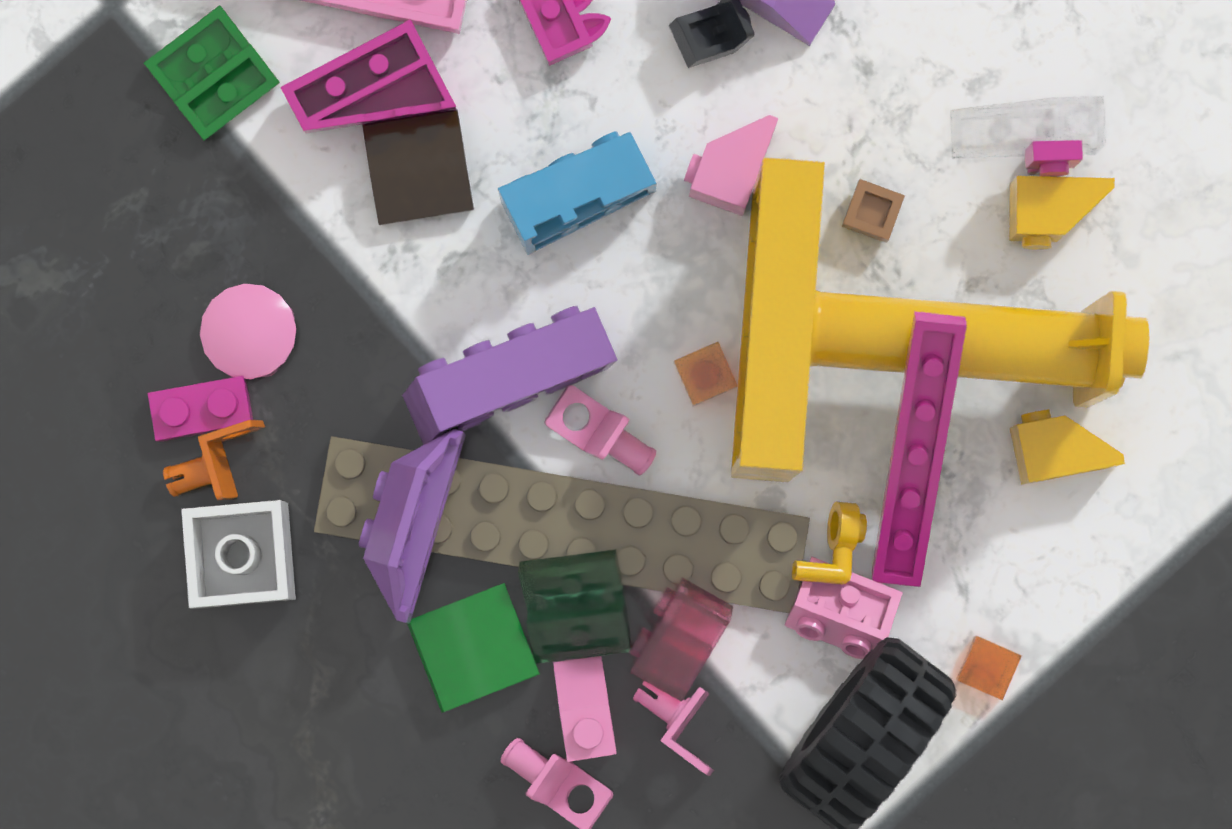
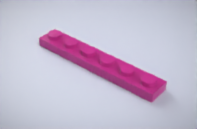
(918, 447)

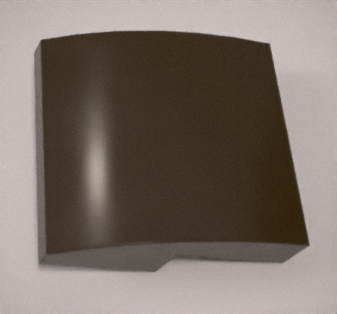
(418, 167)

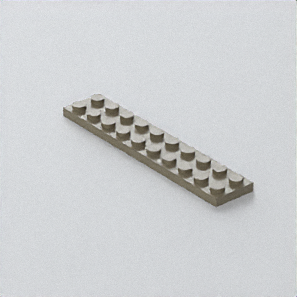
(533, 515)

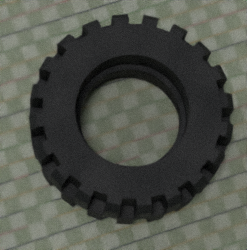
(868, 735)

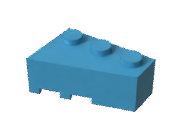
(577, 190)

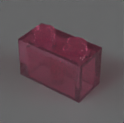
(680, 639)

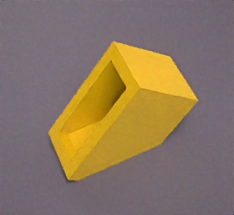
(1049, 207)
(1058, 448)

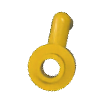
(844, 531)

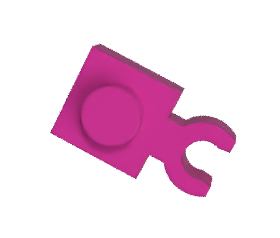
(1053, 157)

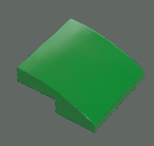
(211, 72)
(472, 647)

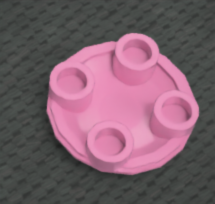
(248, 331)

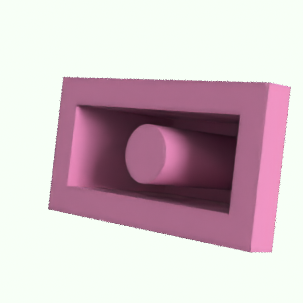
(731, 166)
(584, 708)

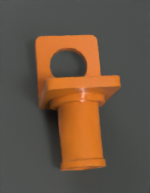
(212, 465)

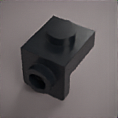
(712, 32)

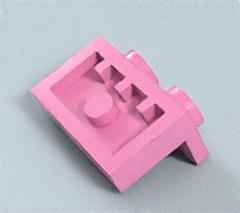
(845, 615)

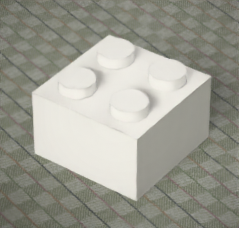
(238, 554)

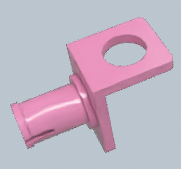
(602, 433)
(677, 716)
(553, 782)

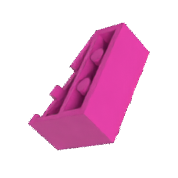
(370, 84)

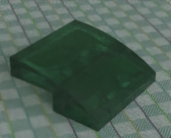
(575, 606)

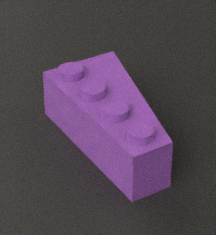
(508, 373)

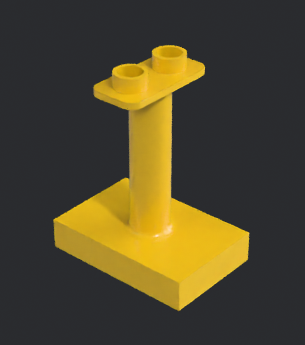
(797, 327)

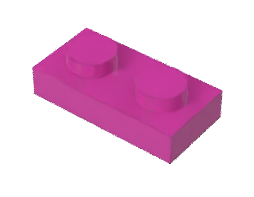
(199, 408)

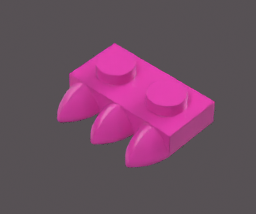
(561, 27)

